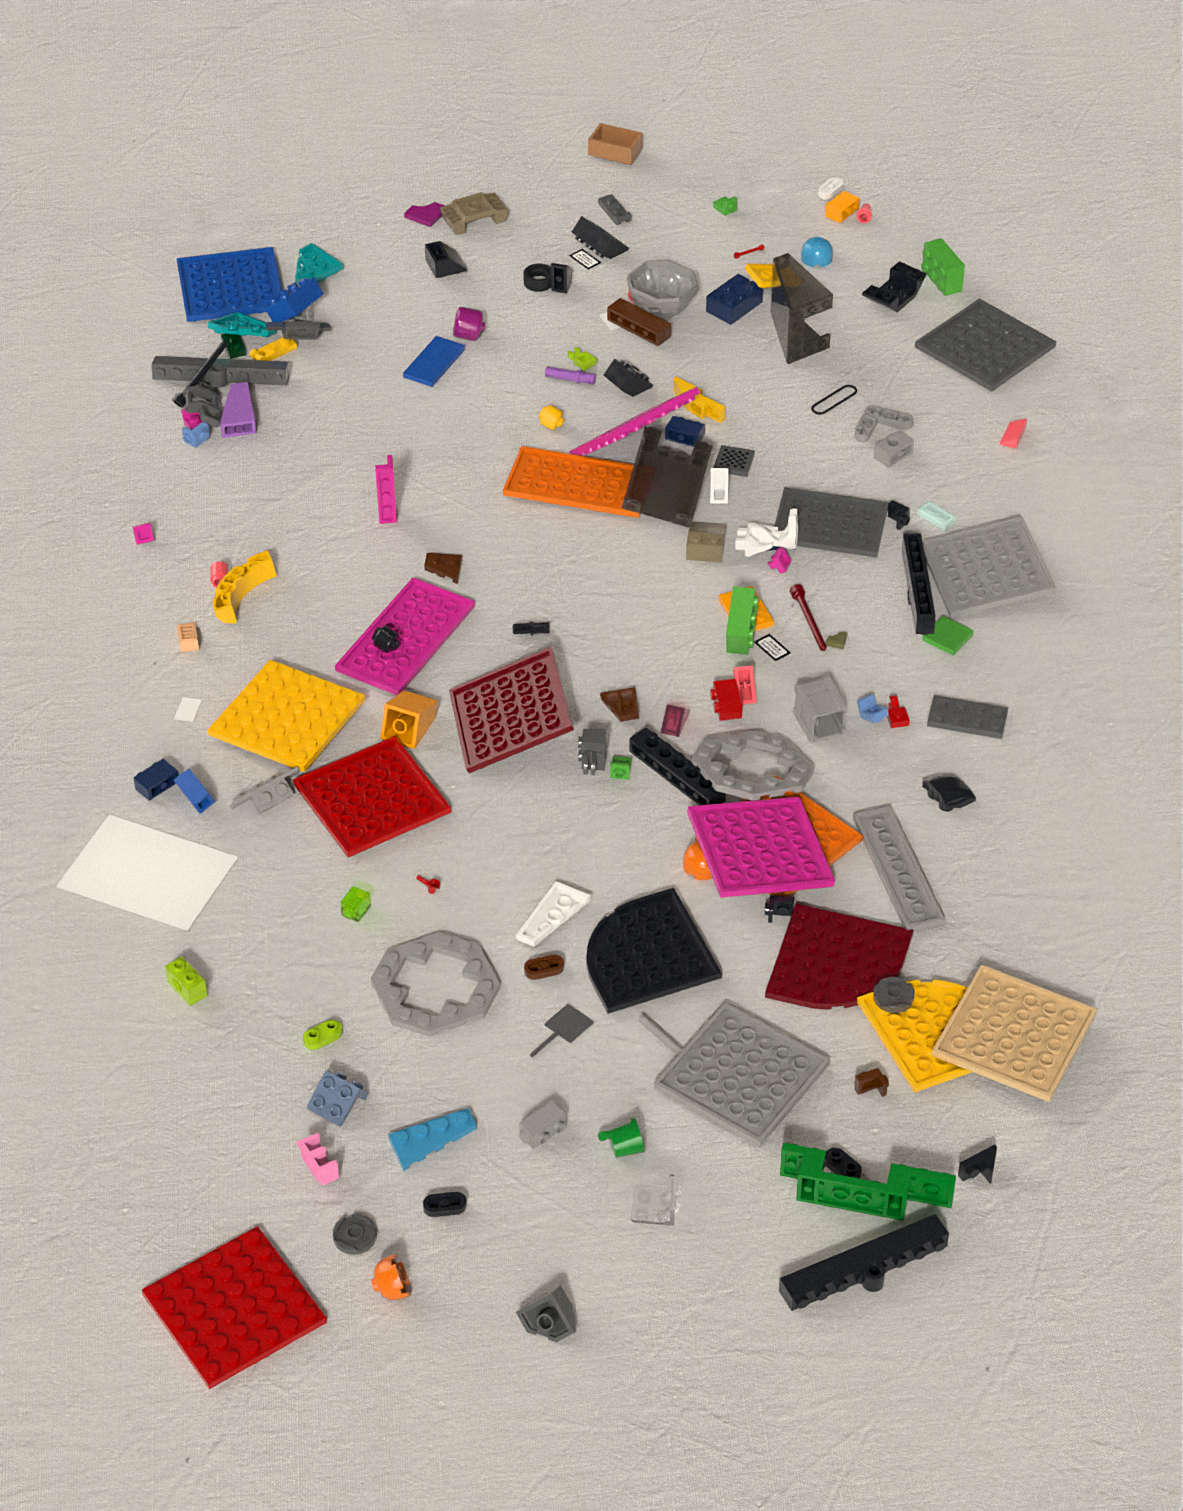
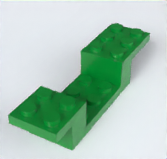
(862, 1195)

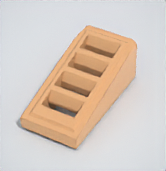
(187, 637)

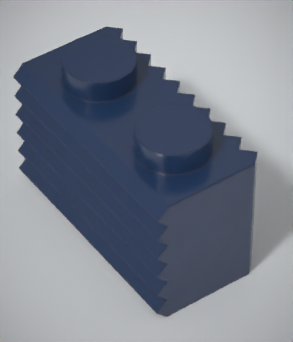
(684, 431)
(155, 779)

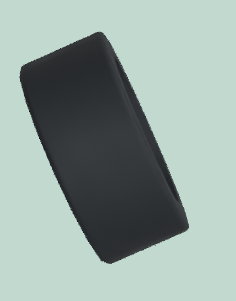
(537, 285)

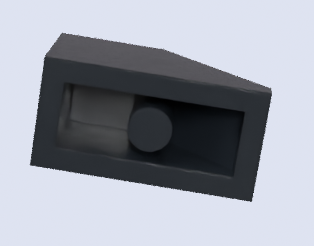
(560, 278)

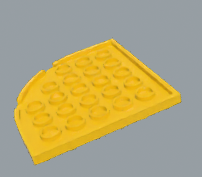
(914, 1033)

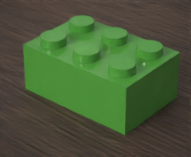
(943, 267)
(741, 620)

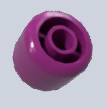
(468, 324)

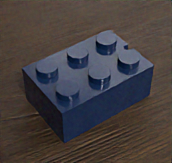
(734, 299)

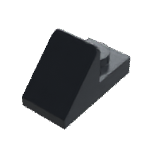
(979, 1163)

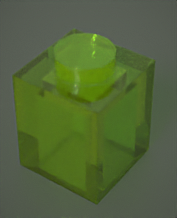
(355, 904)

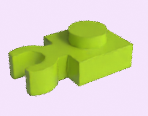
(582, 360)

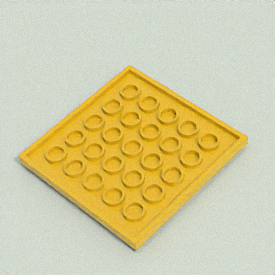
(286, 715)

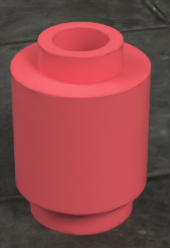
(217, 572)

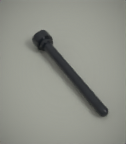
(179, 399)

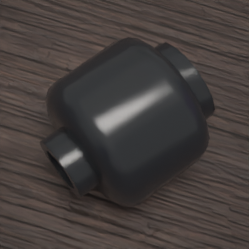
(386, 639)

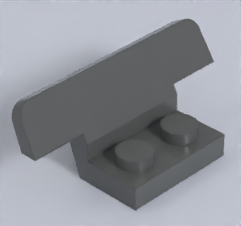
(299, 330)

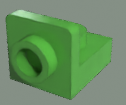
(725, 205)
(620, 767)

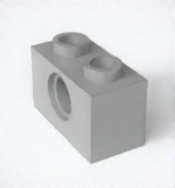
(893, 448)

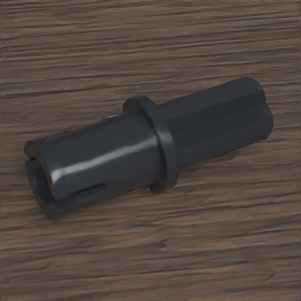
(531, 628)

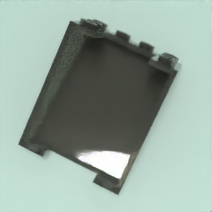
(793, 298)
(666, 481)

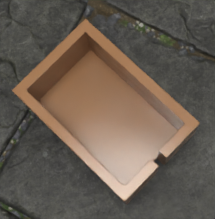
(615, 143)

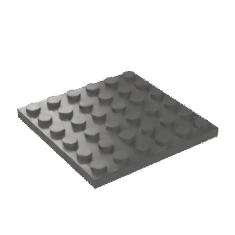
(985, 344)

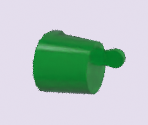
(624, 1139)

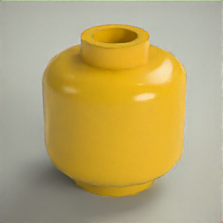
(551, 417)

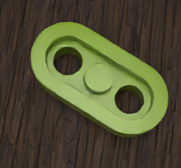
(324, 1034)

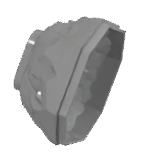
(662, 287)

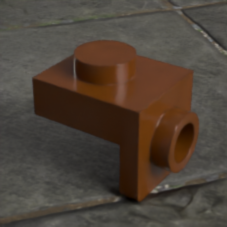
(871, 1080)

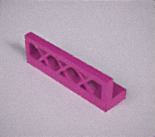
(386, 492)

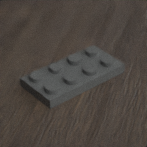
(967, 716)

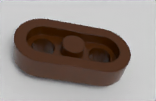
(544, 967)

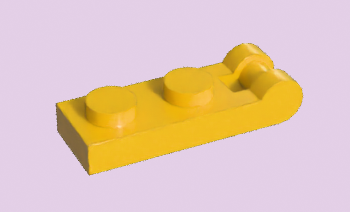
(273, 350)

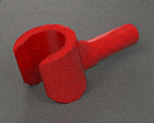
(430, 884)

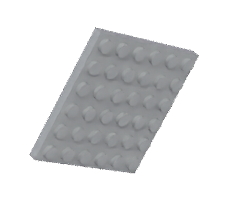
(987, 567)
(742, 1074)

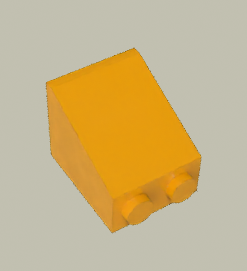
(408, 718)

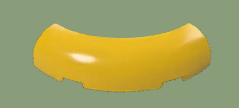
(240, 582)

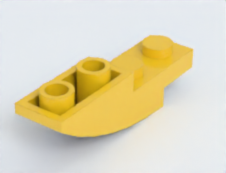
(701, 405)

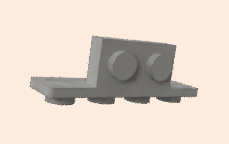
(270, 794)

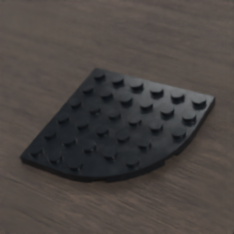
(647, 952)

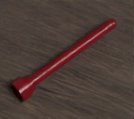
(798, 593)

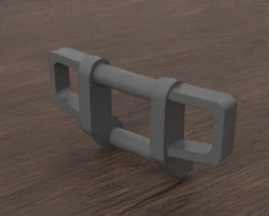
(208, 412)

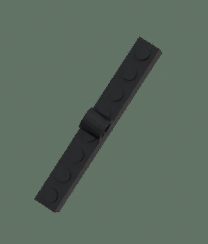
(919, 589)
(864, 1263)

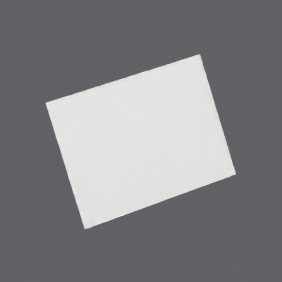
(147, 872)

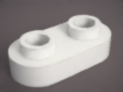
(830, 188)

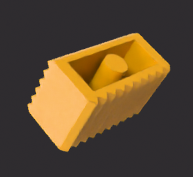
(842, 206)

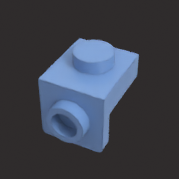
(197, 435)
(870, 711)

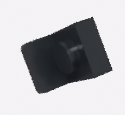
(899, 513)
(779, 906)

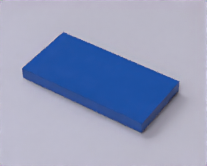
(434, 361)

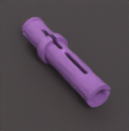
(577, 376)

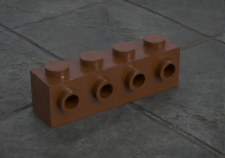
(639, 322)

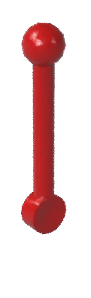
(737, 255)

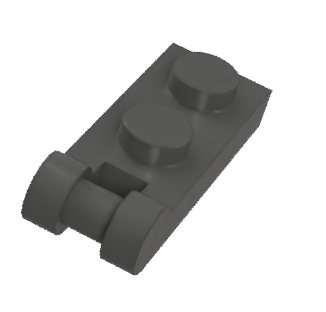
(614, 209)

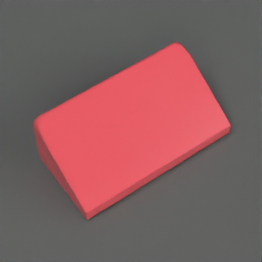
(1014, 433)

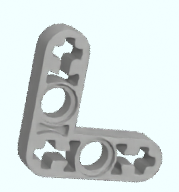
(872, 415)

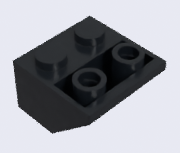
(443, 259)
(627, 378)

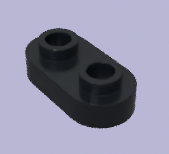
(842, 1163)
(444, 1204)

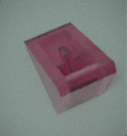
(674, 720)

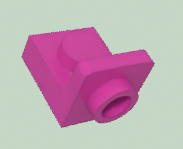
(191, 420)

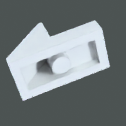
(719, 486)

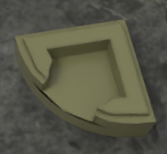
(838, 640)

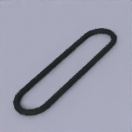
(819, 413)

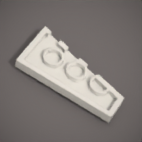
(552, 911)

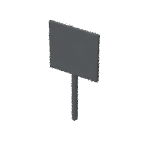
(567, 1024)

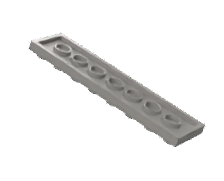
(898, 869)

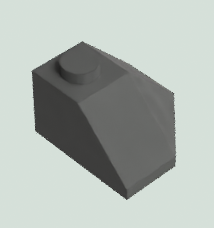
(549, 1315)

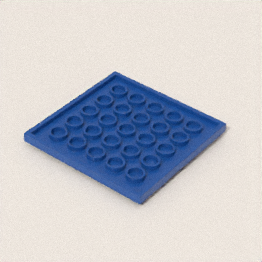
(228, 283)

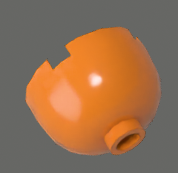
(695, 863)
(391, 1278)

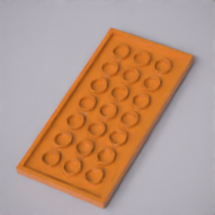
(569, 480)

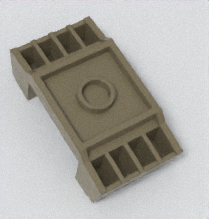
(472, 208)

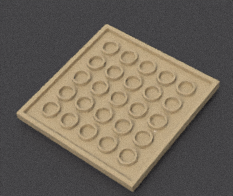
(1014, 1033)

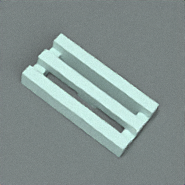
(936, 516)

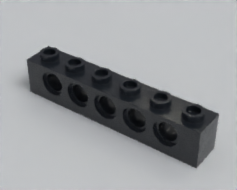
(674, 767)

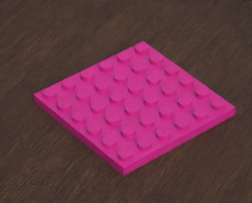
(635, 423)
(760, 847)

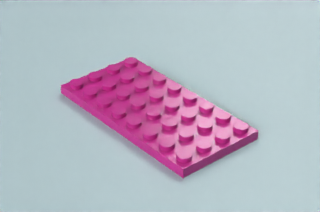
(423, 620)

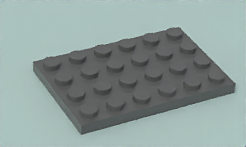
(834, 521)

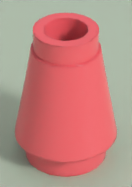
(864, 214)

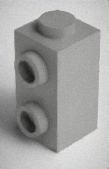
(542, 1125)

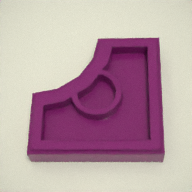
(425, 215)

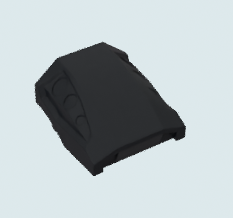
(949, 792)

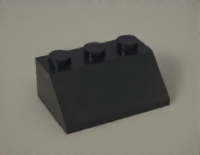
(598, 239)

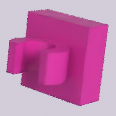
(143, 533)
(780, 560)

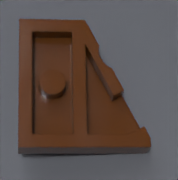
(444, 565)
(622, 703)

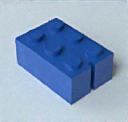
(293, 300)

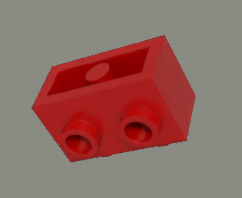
(726, 699)

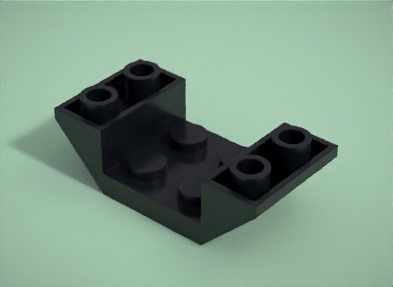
(899, 289)

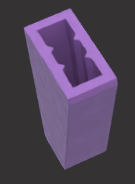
(238, 412)

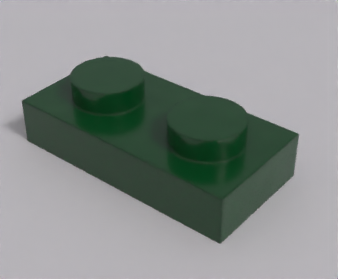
(235, 346)

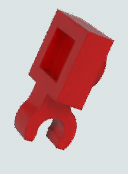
(897, 716)

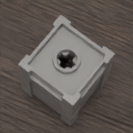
(819, 709)

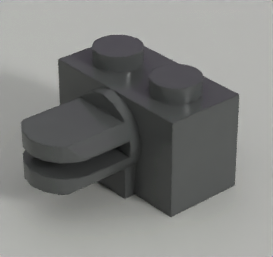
(592, 750)

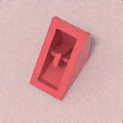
(745, 683)

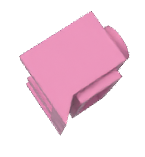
(316, 1160)

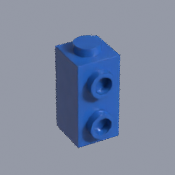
(194, 791)

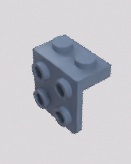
(335, 1097)

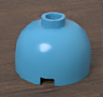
(817, 252)

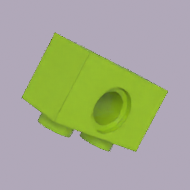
(186, 981)

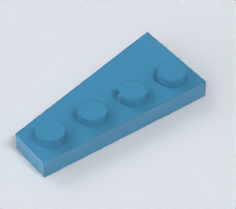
(419, 1140)

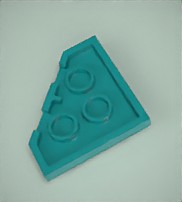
(316, 264)
(240, 324)

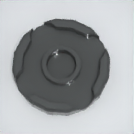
(893, 995)
(354, 1234)

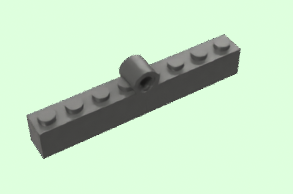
(221, 371)

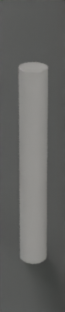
(660, 1034)

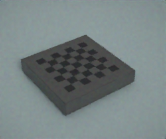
(735, 459)

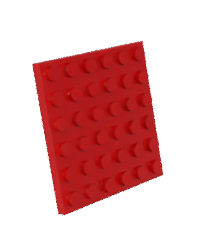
(371, 796)
(233, 1307)

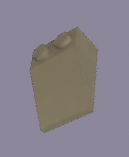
(705, 541)

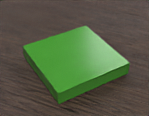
(948, 635)

